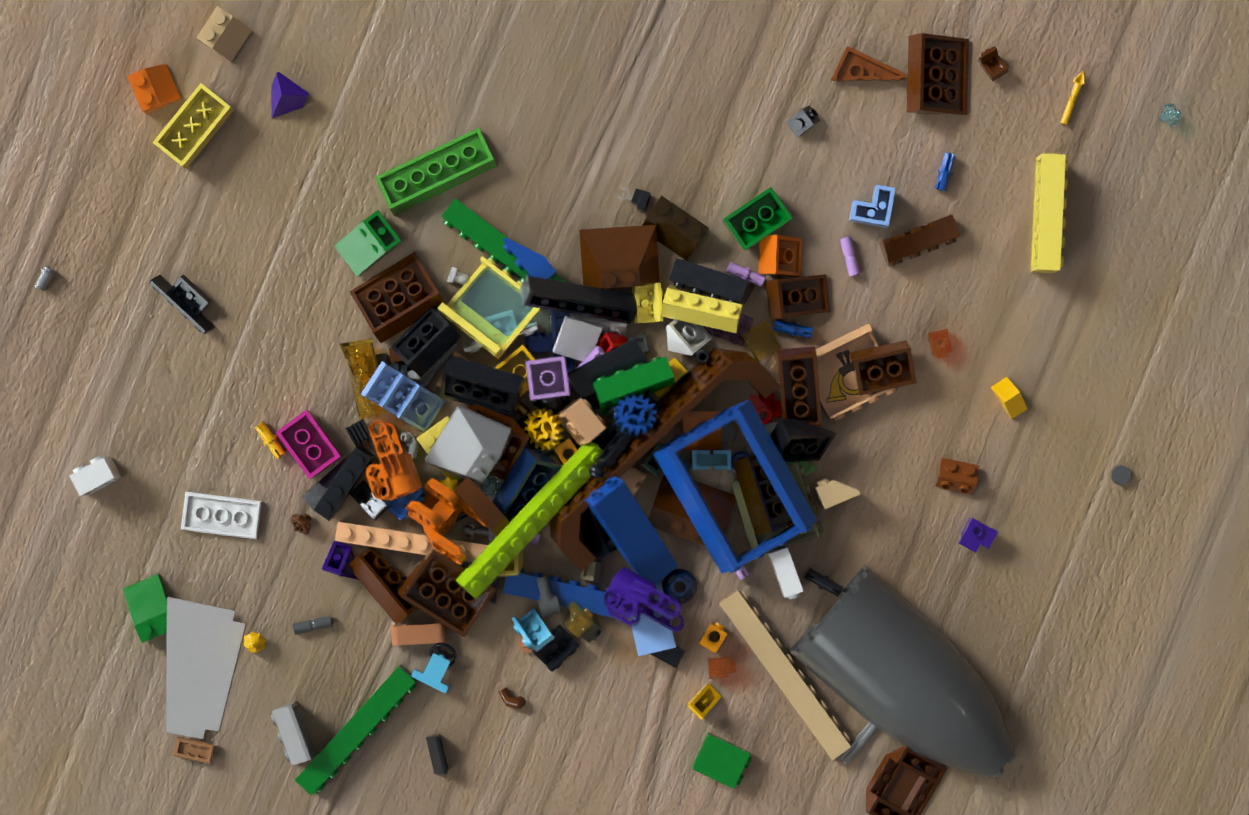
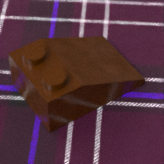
(798, 296)

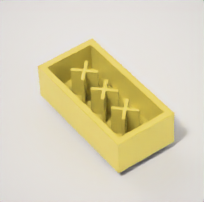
(193, 126)

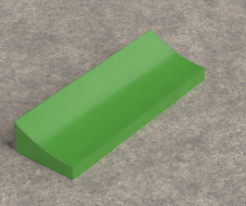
(436, 171)

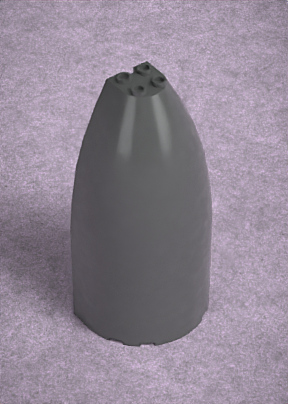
(906, 678)

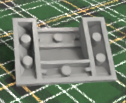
(468, 445)

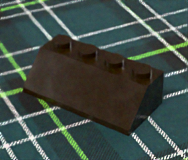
(761, 499)

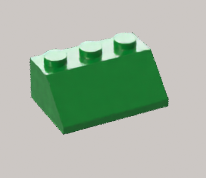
(757, 219)

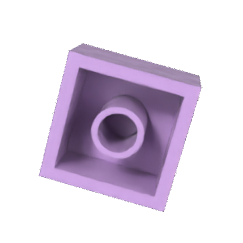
(547, 378)

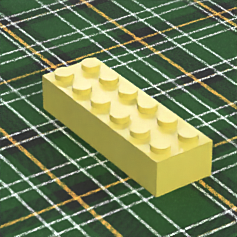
(1048, 213)

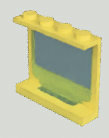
(490, 308)

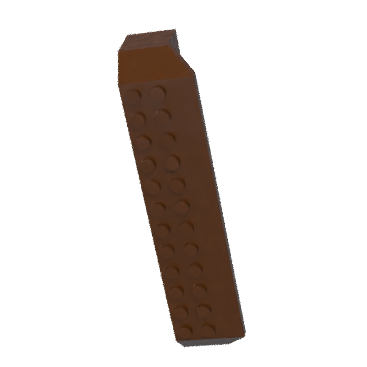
(674, 405)

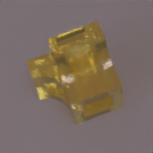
(579, 619)

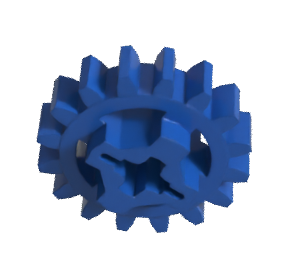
(637, 407)

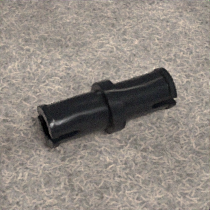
(823, 582)

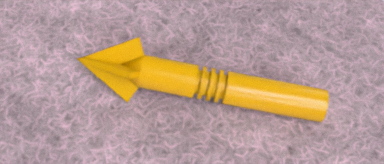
(1079, 81)

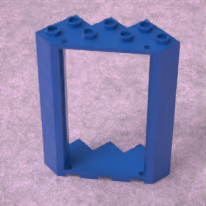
(772, 465)

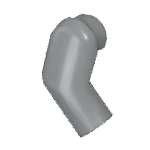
(411, 441)

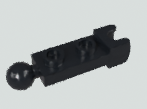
(609, 455)

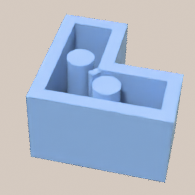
(878, 211)

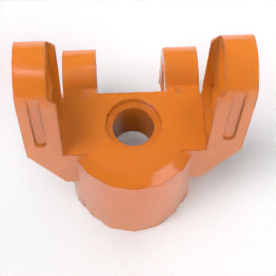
(395, 468)
(438, 516)

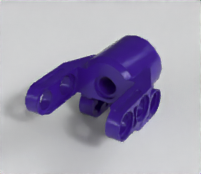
(638, 595)

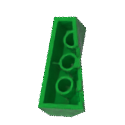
(638, 380)

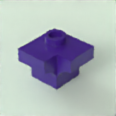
(976, 534)

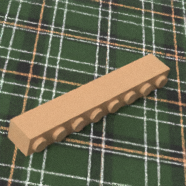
(399, 540)

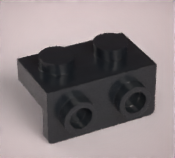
(558, 649)

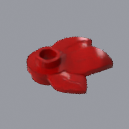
(769, 406)

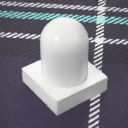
(456, 276)

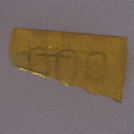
(361, 367)

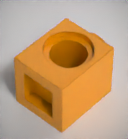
(568, 444)
(713, 645)

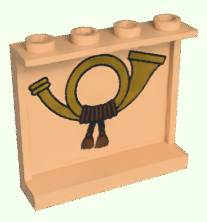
(836, 374)

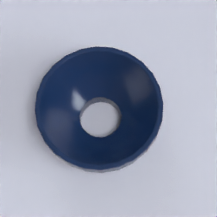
(684, 576)

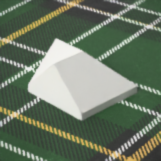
(686, 337)

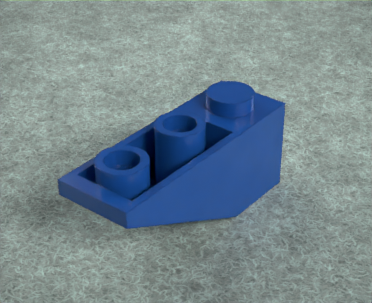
(532, 262)

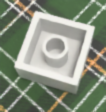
(95, 476)

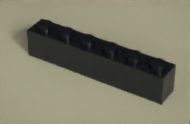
(578, 299)

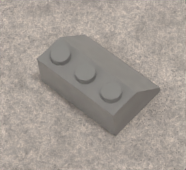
(293, 733)

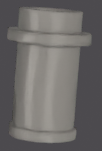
(44, 278)

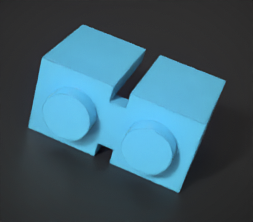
(703, 459)

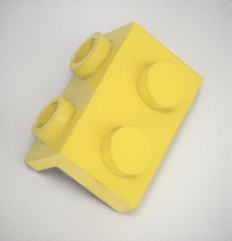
(648, 303)

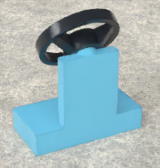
(436, 667)

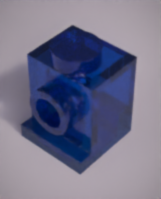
(540, 342)

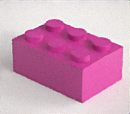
(309, 444)

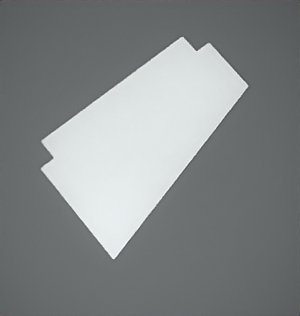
(200, 665)

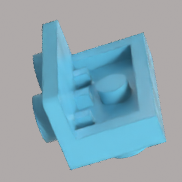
(533, 629)

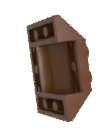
(619, 256)
(514, 445)
(903, 783)

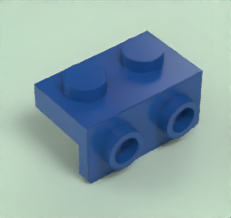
(399, 505)

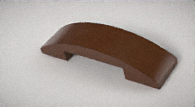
(482, 506)

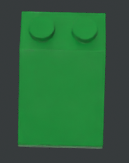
(148, 607)

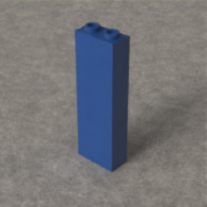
(631, 530)

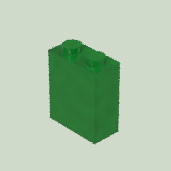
(721, 760)

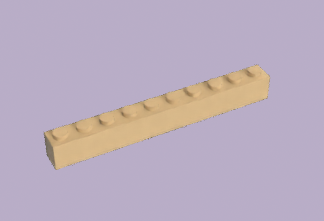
(784, 674)

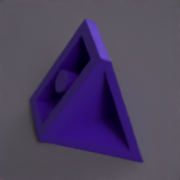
(286, 96)
(338, 560)

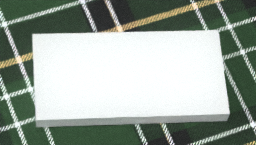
(221, 515)

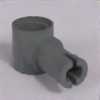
(548, 601)

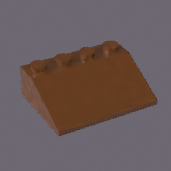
(937, 74)
(397, 297)
(670, 516)
(436, 592)

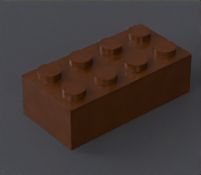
(799, 384)

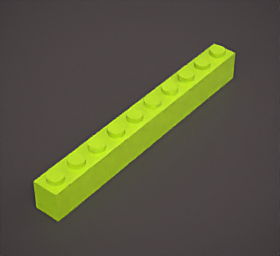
(529, 521)

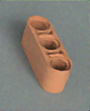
(418, 633)

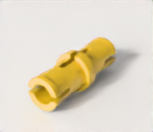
(270, 440)

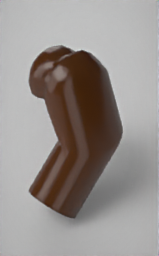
(512, 702)

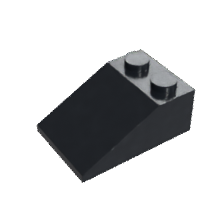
(801, 440)

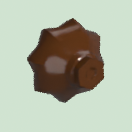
(301, 523)

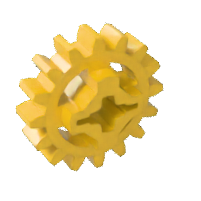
(543, 429)

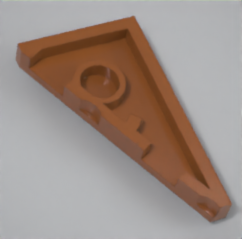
(861, 67)

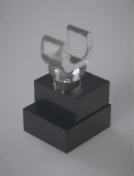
(639, 198)

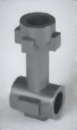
(470, 531)

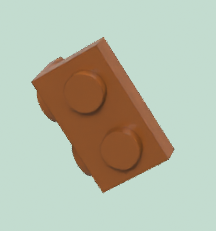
(957, 476)

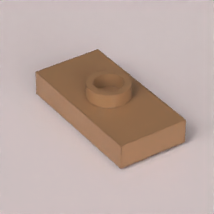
(194, 750)

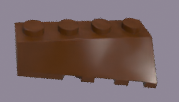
(919, 239)
(382, 583)

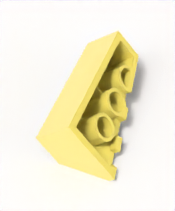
(701, 310)

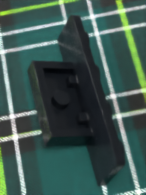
(186, 299)

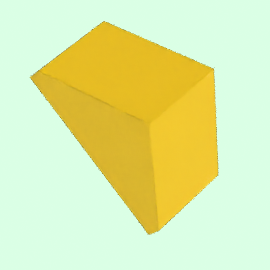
(1009, 397)
(704, 701)

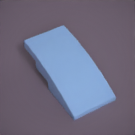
(403, 397)
(650, 635)

